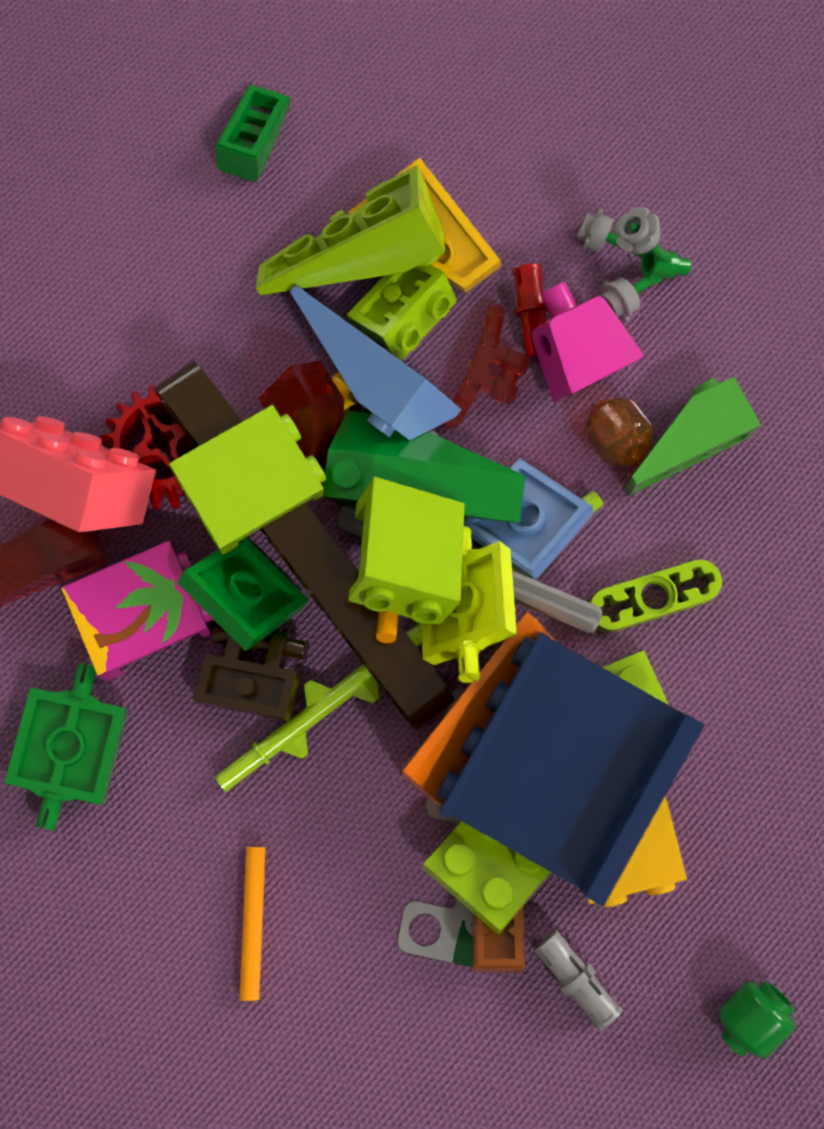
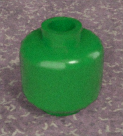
(757, 1019)

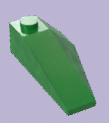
(423, 464)

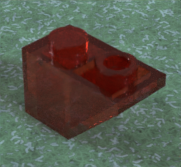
(312, 403)

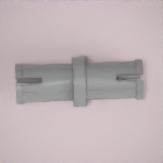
(578, 980)

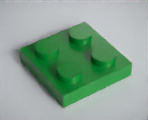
(243, 593)

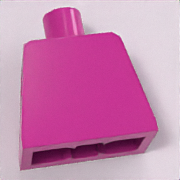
(580, 342)

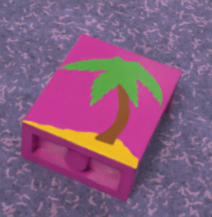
(135, 609)

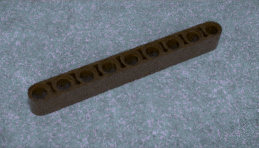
(317, 563)

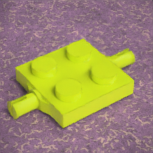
(483, 613)

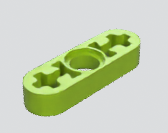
(682, 573)

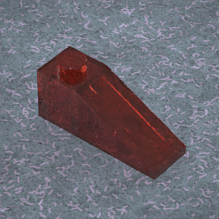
(45, 558)

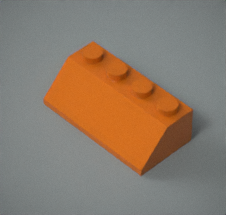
(443, 746)

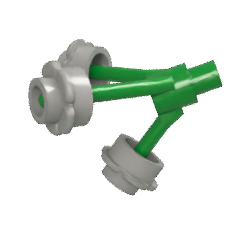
(638, 234)

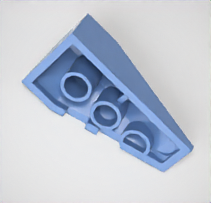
(377, 379)

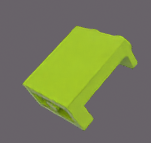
(248, 477)
(409, 552)

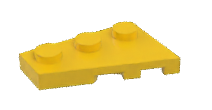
(466, 254)

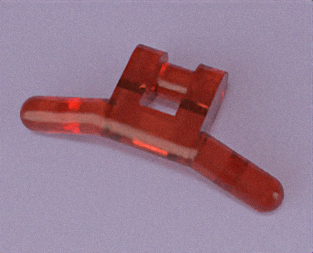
(477, 377)

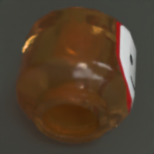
(618, 432)

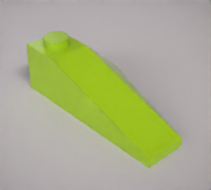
(376, 240)

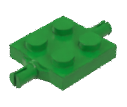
(66, 746)

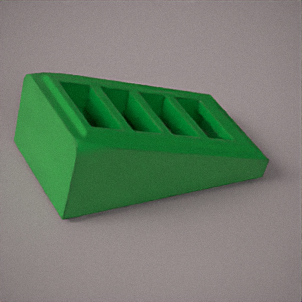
(242, 157)

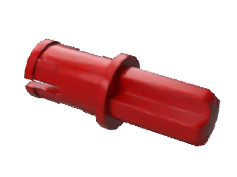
(531, 306)

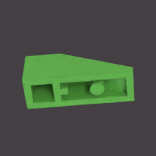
(708, 424)

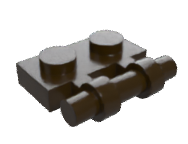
(250, 686)

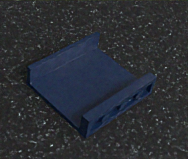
(569, 765)

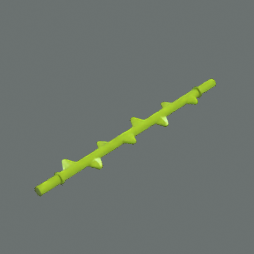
(319, 703)

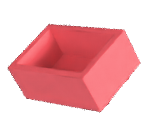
(71, 475)

